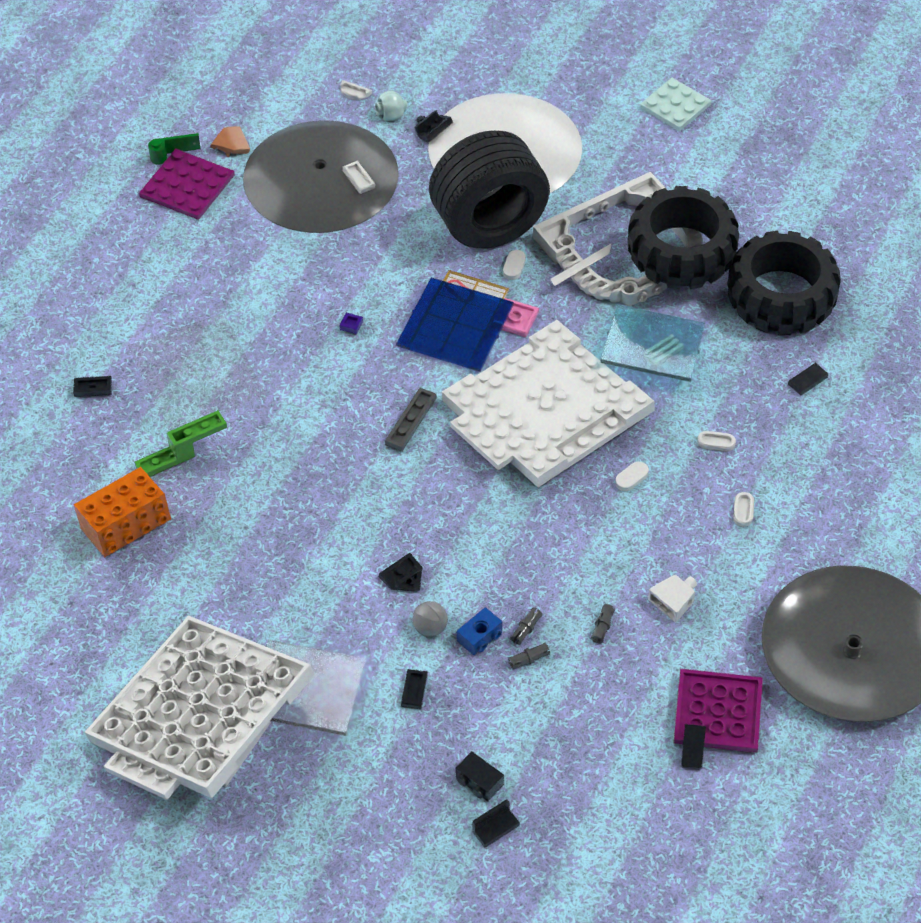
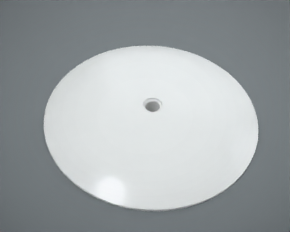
(539, 124)

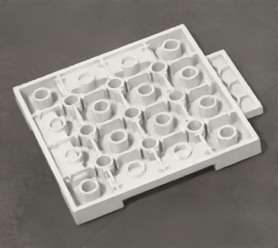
(544, 405)
(195, 709)

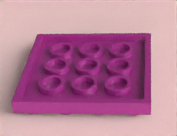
(187, 184)
(724, 704)

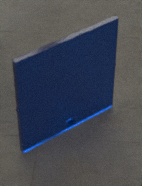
(455, 324)

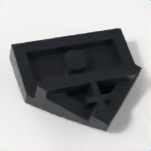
(432, 125)
(403, 574)

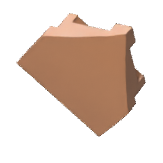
(231, 141)

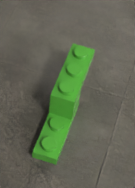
(181, 443)

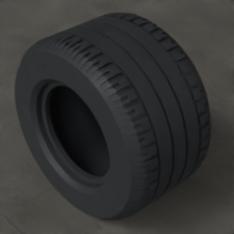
(483, 164)

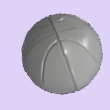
(430, 618)

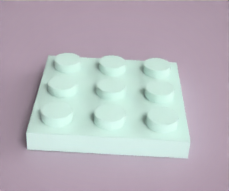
(675, 104)

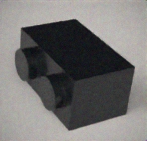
(479, 776)

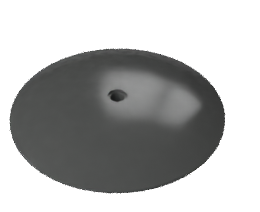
(300, 179)
(811, 638)

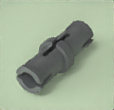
(602, 623)
(526, 626)
(529, 656)

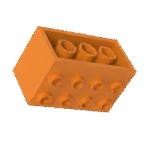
(122, 511)

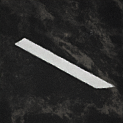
(581, 265)

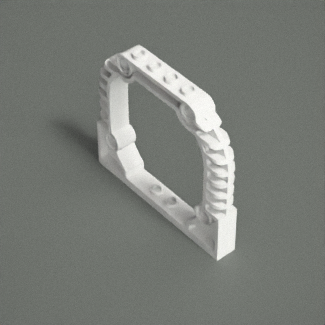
(555, 239)

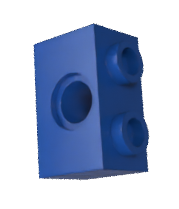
(484, 622)

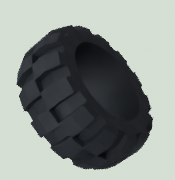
(683, 210)
(782, 310)

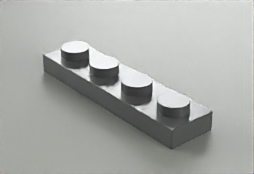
(410, 419)

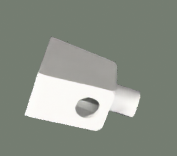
(673, 596)

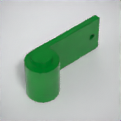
(161, 147)

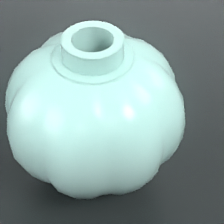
(391, 106)

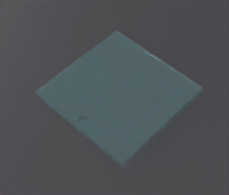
(653, 343)

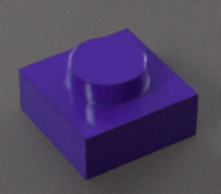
(351, 323)

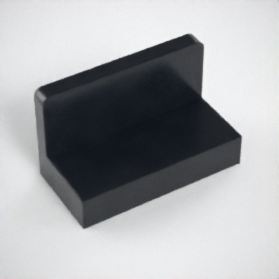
(494, 824)

